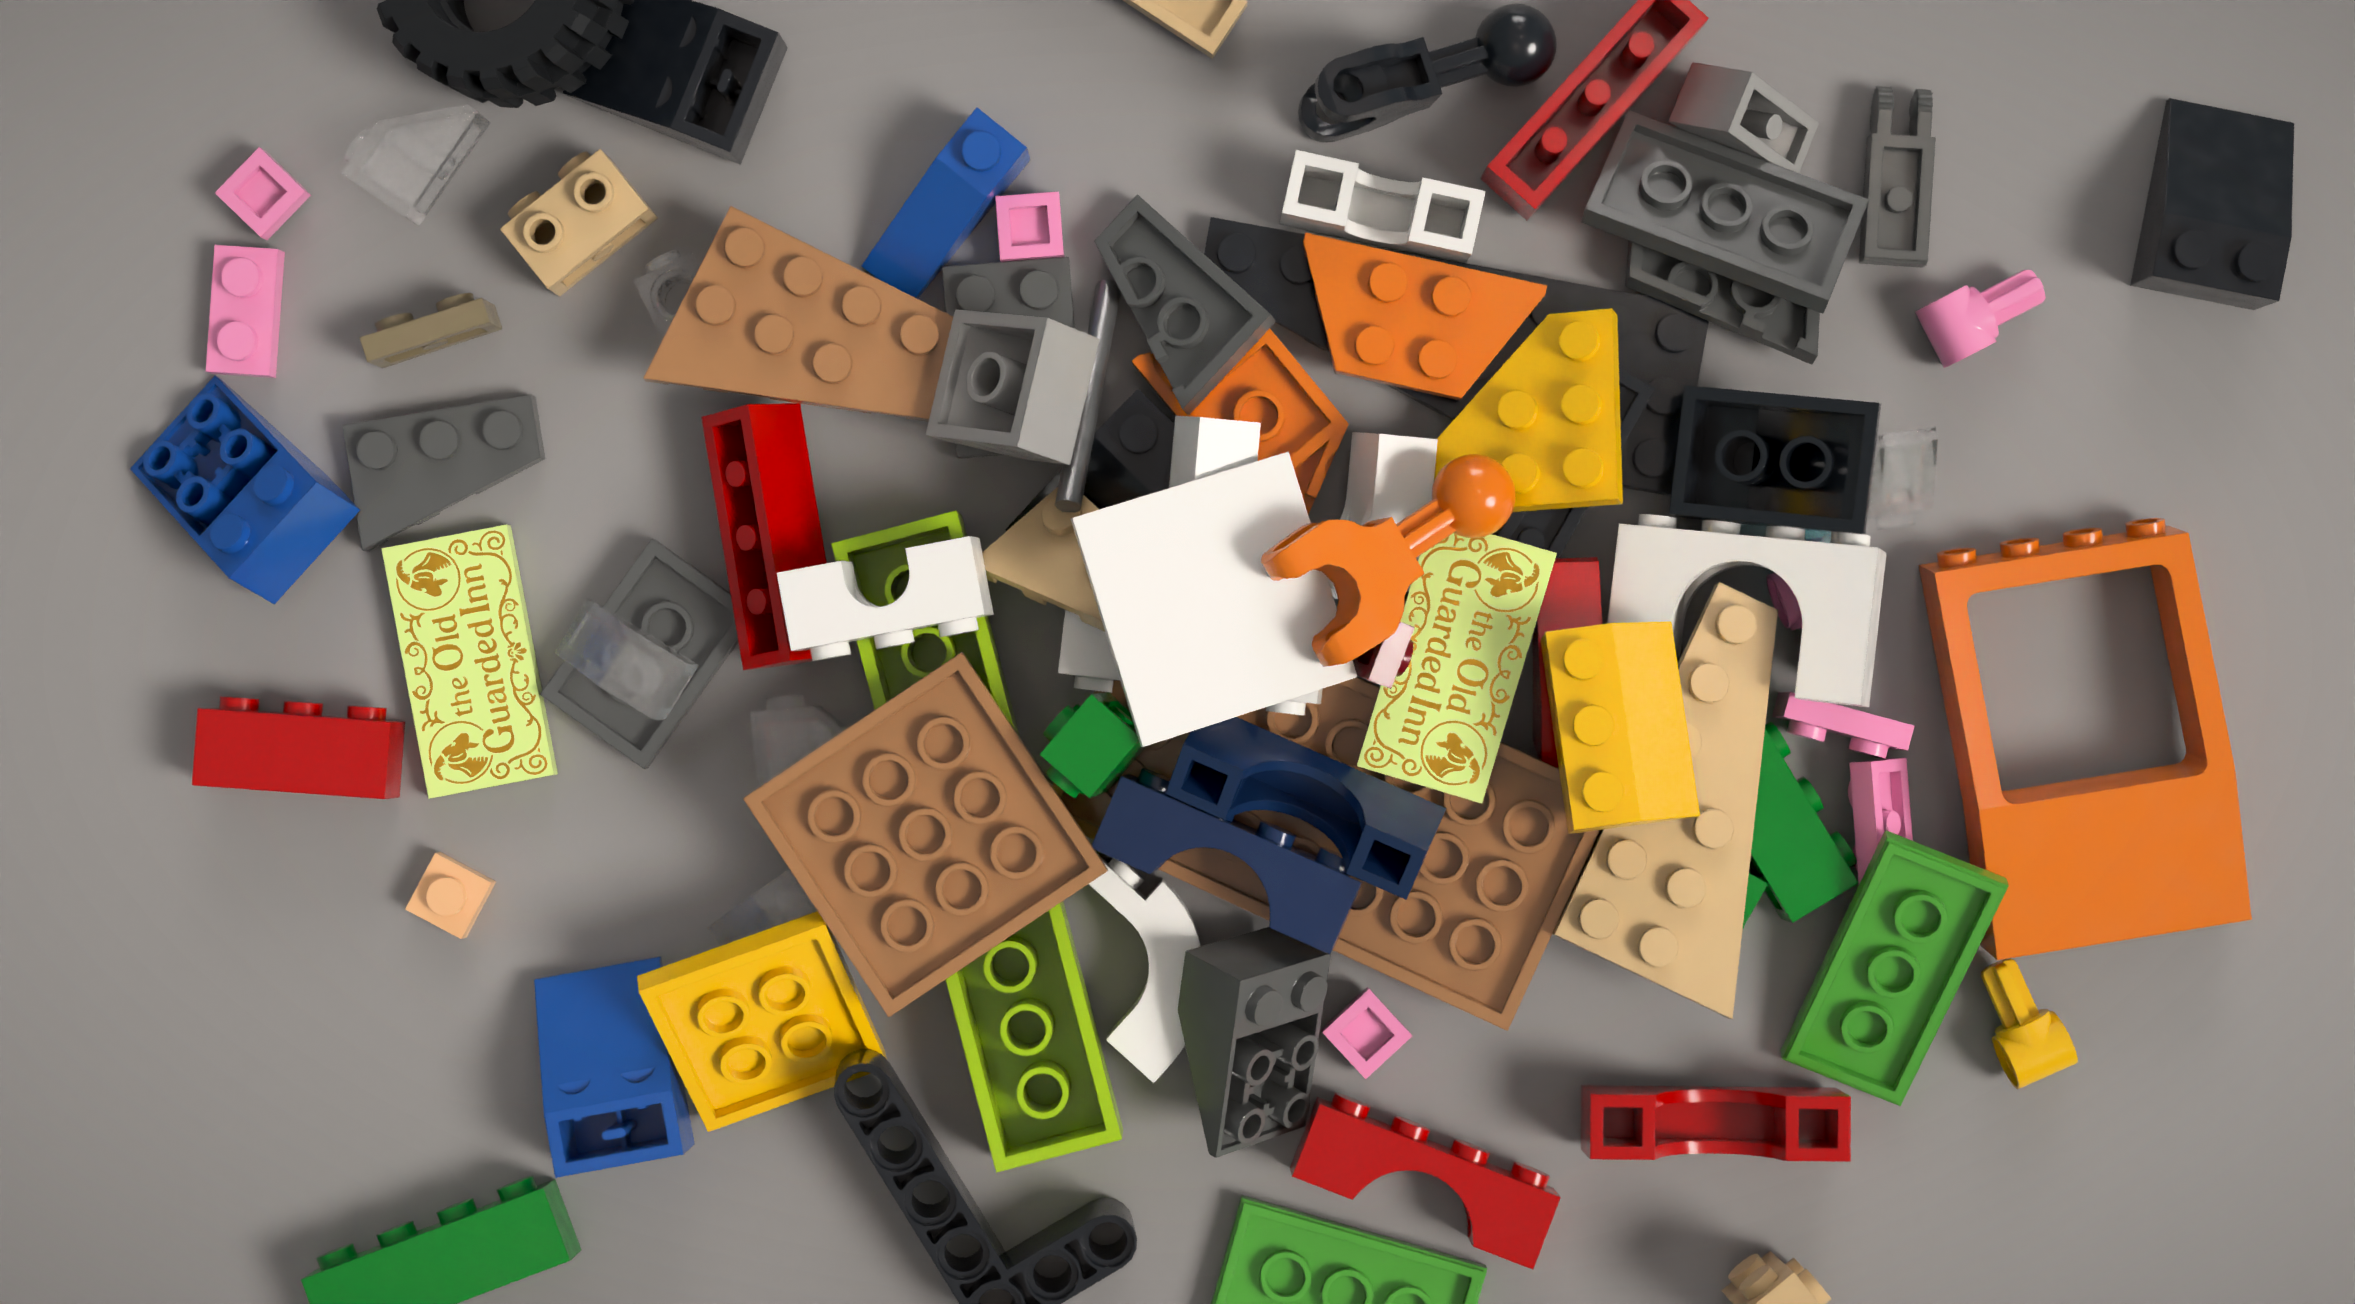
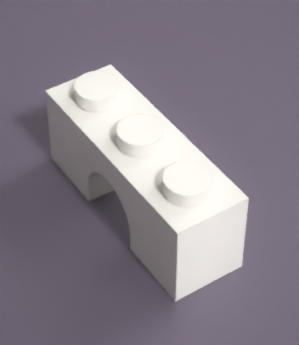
(1405, 216)
(829, 611)

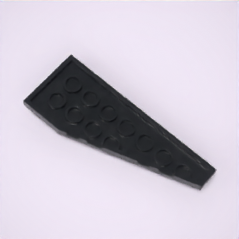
(1654, 338)

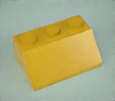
(1619, 725)

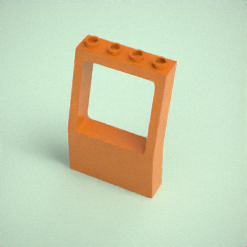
(2111, 849)

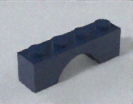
(1371, 822)
(1304, 891)

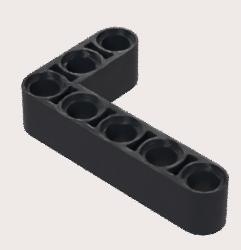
(959, 1213)

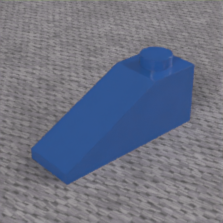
(947, 204)

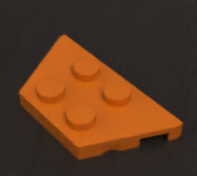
(1413, 316)
(1280, 395)

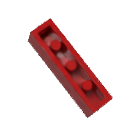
(1591, 101)
(764, 519)

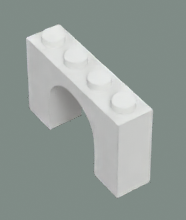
(1385, 473)
(1833, 582)

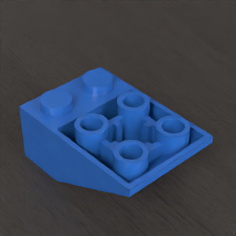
(244, 491)
(606, 1072)

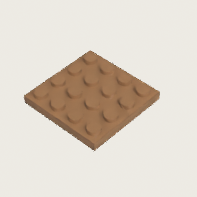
(925, 834)

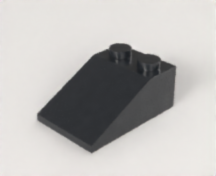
(2218, 207)
(1127, 456)
(1775, 459)

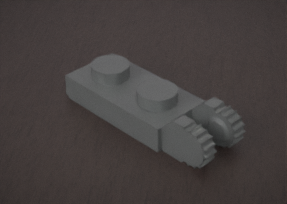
(1898, 184)

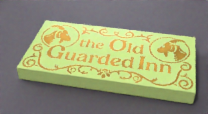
(1469, 649)
(469, 661)

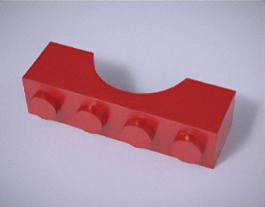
(1715, 1120)
(1503, 1208)

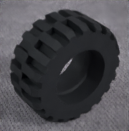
(509, 64)

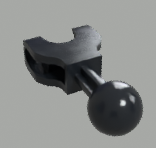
(1394, 80)

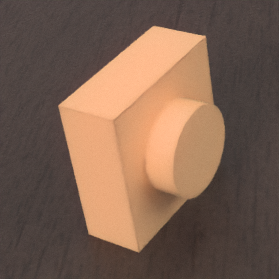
(450, 895)

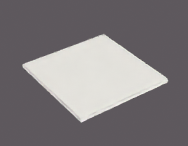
(1192, 607)

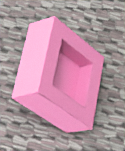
(263, 193)
(1029, 226)
(1366, 1033)

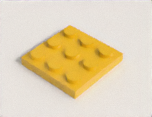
(759, 1019)

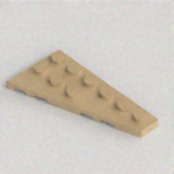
(1675, 891)

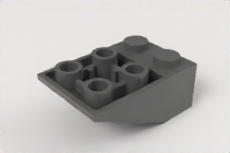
(1252, 1034)

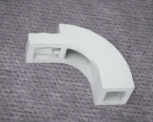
(1151, 1028)

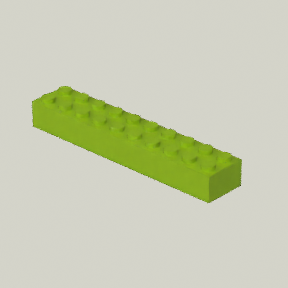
(1026, 999)

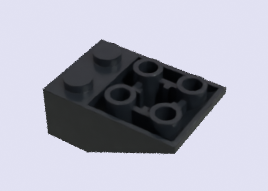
(688, 74)

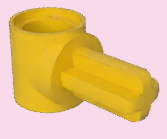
(2029, 1040)

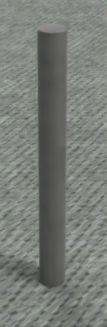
(1102, 326)

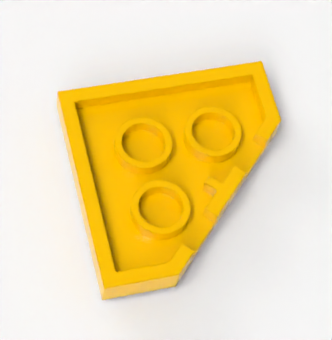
(1551, 415)

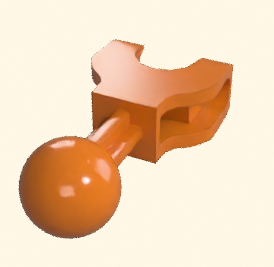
(1379, 560)

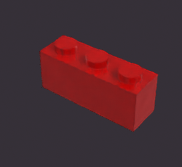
(298, 749)

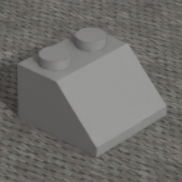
(1013, 385)

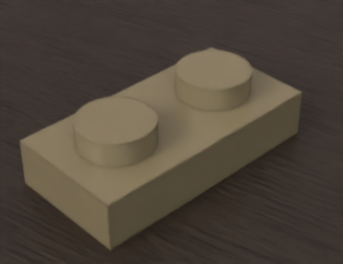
(406, 338)

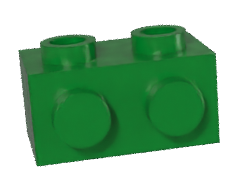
(1091, 745)

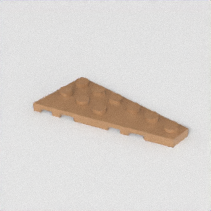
(801, 328)

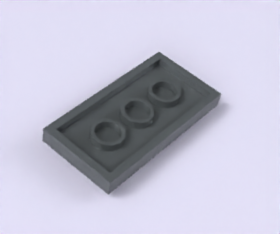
(1725, 211)

